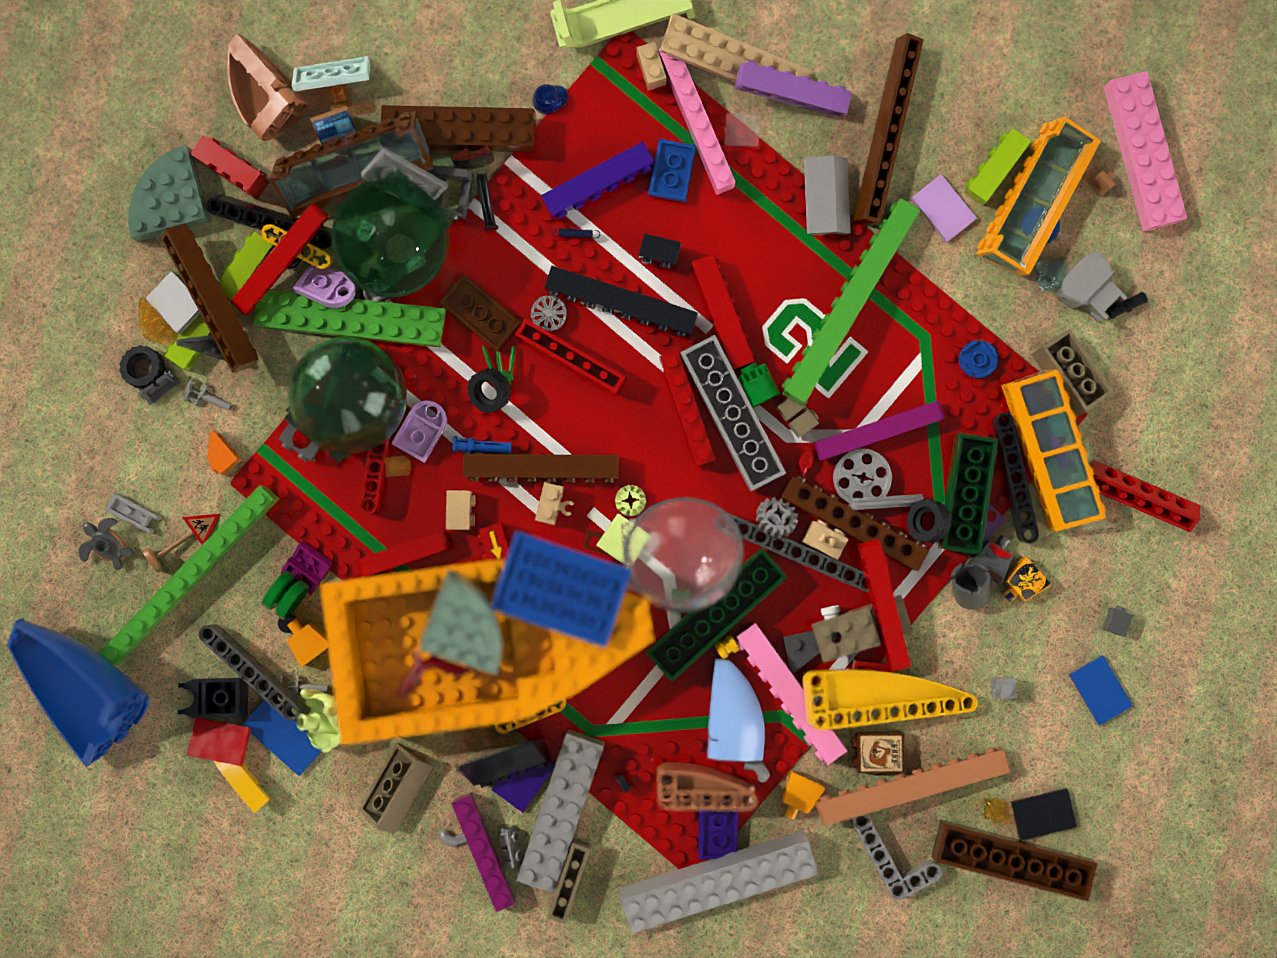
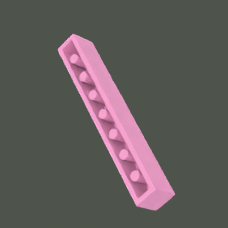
(698, 123)
(789, 691)

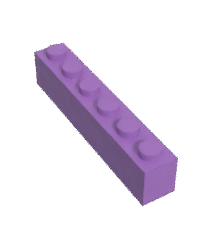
(793, 89)

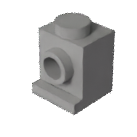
(1003, 687)

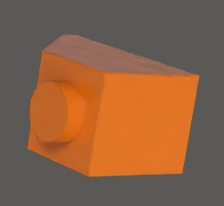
(221, 454)

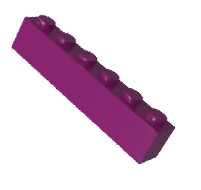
(483, 852)

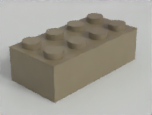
(1080, 375)

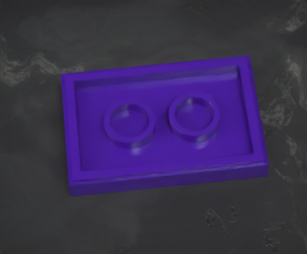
(522, 788)
(717, 833)

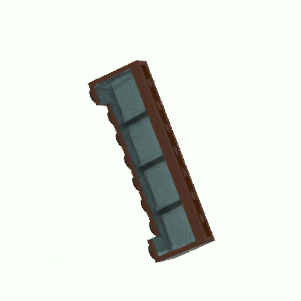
(335, 168)

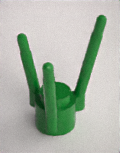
(509, 376)

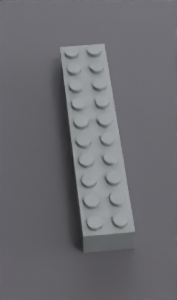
(718, 881)

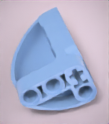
(734, 716)

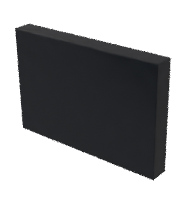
(1043, 814)

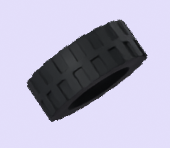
(132, 356)
(477, 396)
(915, 517)

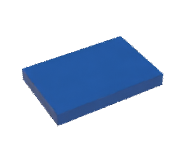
(672, 170)
(1100, 690)

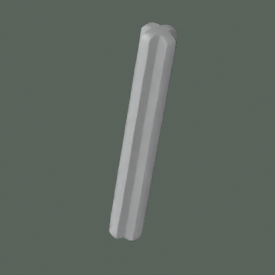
(885, 501)

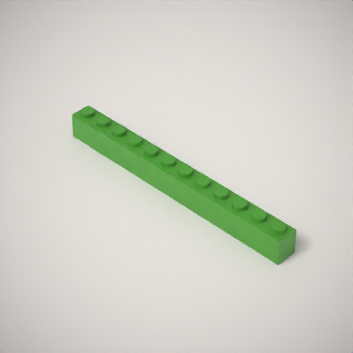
(850, 302)
(189, 575)

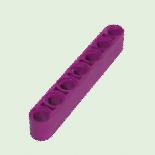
(879, 430)

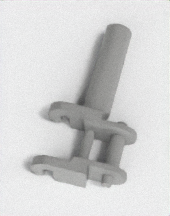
(207, 397)
(324, 688)

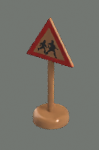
(200, 526)

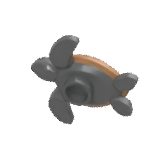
(105, 543)

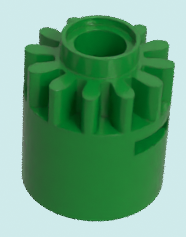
(758, 384)

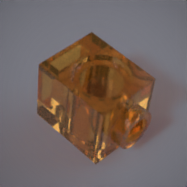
(340, 95)

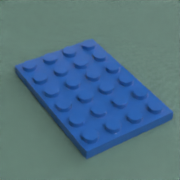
(560, 589)

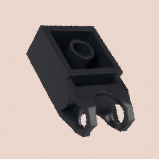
(210, 700)

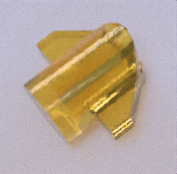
(995, 810)

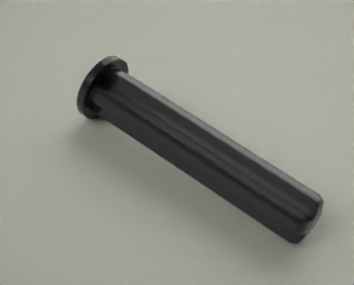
(486, 203)

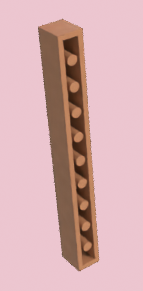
(912, 787)

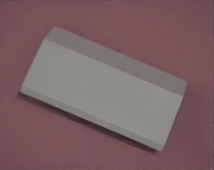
(827, 195)

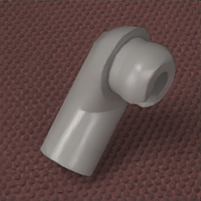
(759, 768)
(451, 840)

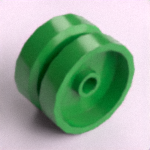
(285, 594)

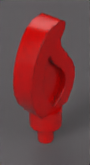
(805, 461)

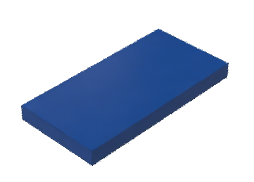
(282, 737)

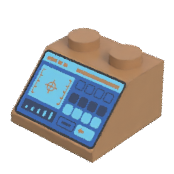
(334, 124)

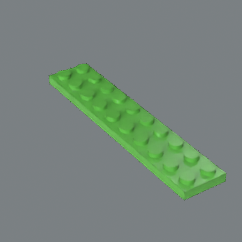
(357, 319)

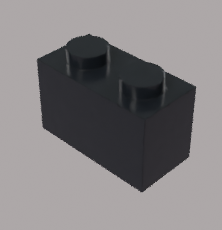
(659, 251)

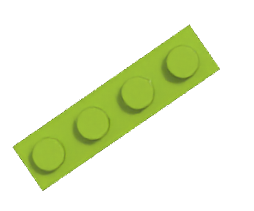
(997, 166)

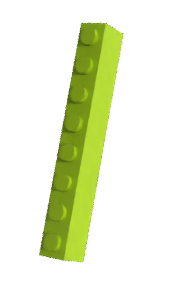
(233, 278)

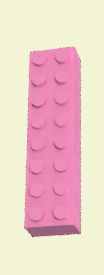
(1145, 151)

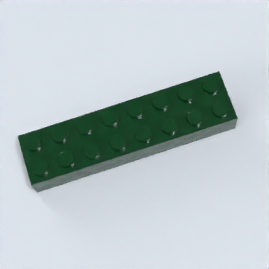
(703, 628)

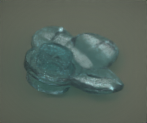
(1053, 271)

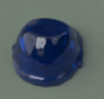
(549, 98)

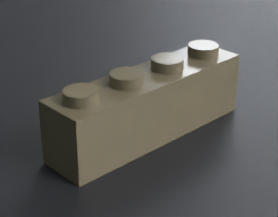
(569, 881)

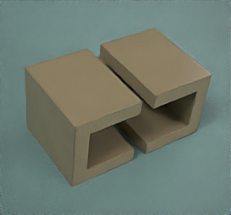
(801, 424)

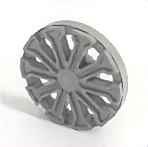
(549, 313)

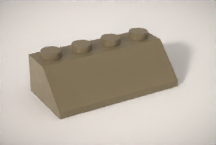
(395, 788)

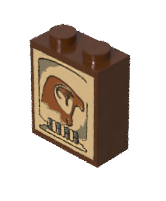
(878, 752)

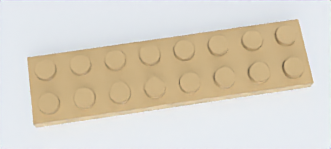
(717, 51)

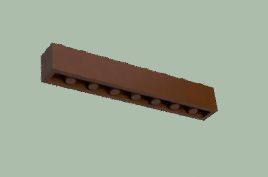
(209, 298)
(540, 466)

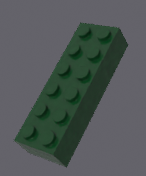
(969, 492)

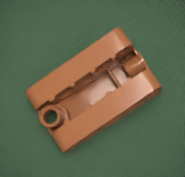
(697, 781)

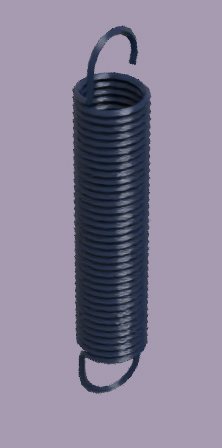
(575, 233)

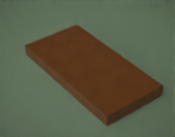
(480, 312)

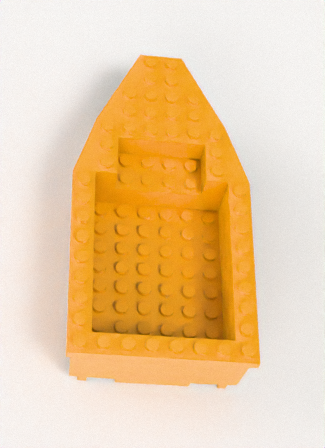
(380, 622)

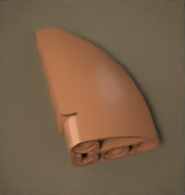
(262, 90)

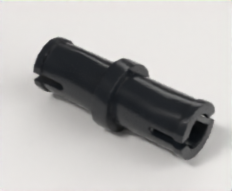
(1127, 305)

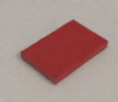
(219, 741)

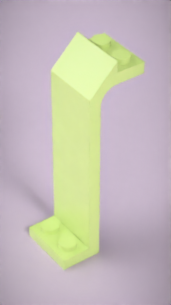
(611, 18)

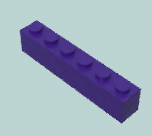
(598, 180)

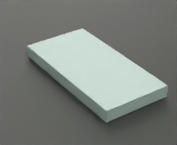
(331, 74)

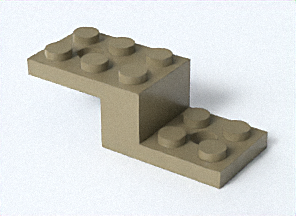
(857, 631)

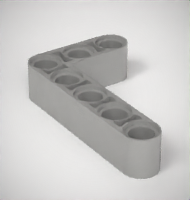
(886, 862)

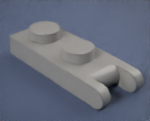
(131, 512)

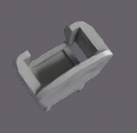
(1091, 286)

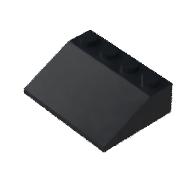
(506, 762)

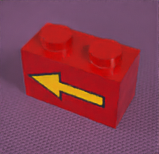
(494, 542)

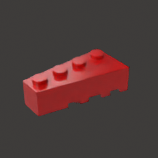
(230, 167)

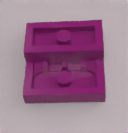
(308, 565)

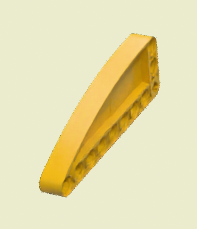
(865, 690)

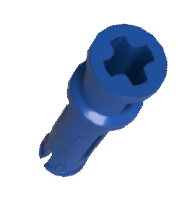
(472, 446)

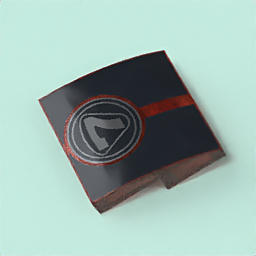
(468, 161)

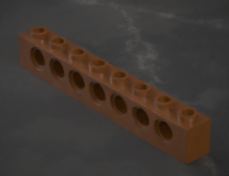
(917, 549)

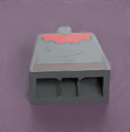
(995, 558)

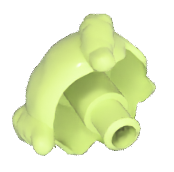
(321, 720)

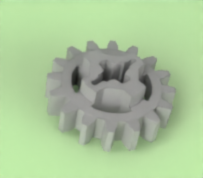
(776, 517)

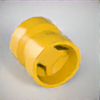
(726, 646)

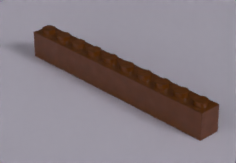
(888, 130)

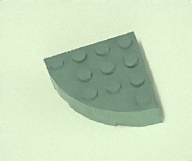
(167, 196)
(463, 626)

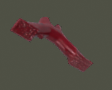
(423, 665)

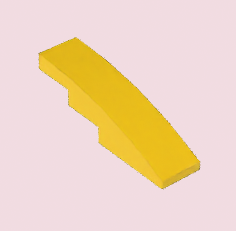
(244, 784)

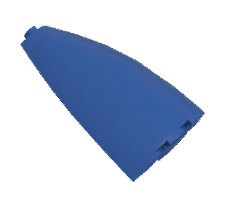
(77, 689)

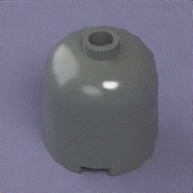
(971, 585)

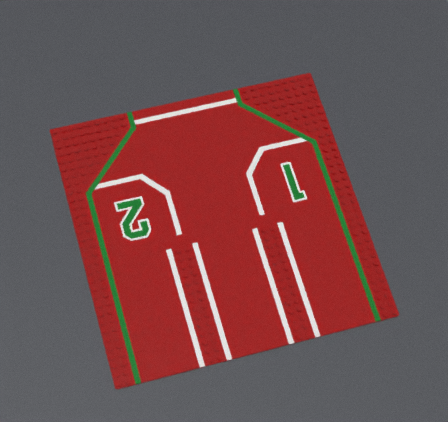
(783, 284)

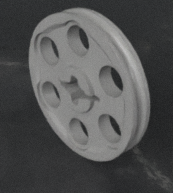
(859, 467)

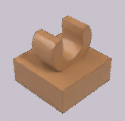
(1102, 182)

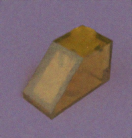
(151, 322)

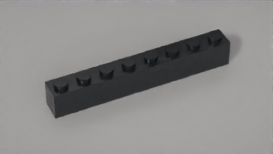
(620, 301)

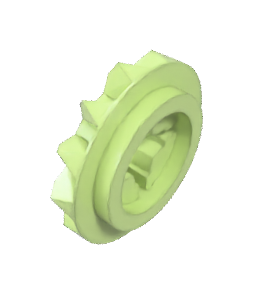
(637, 506)

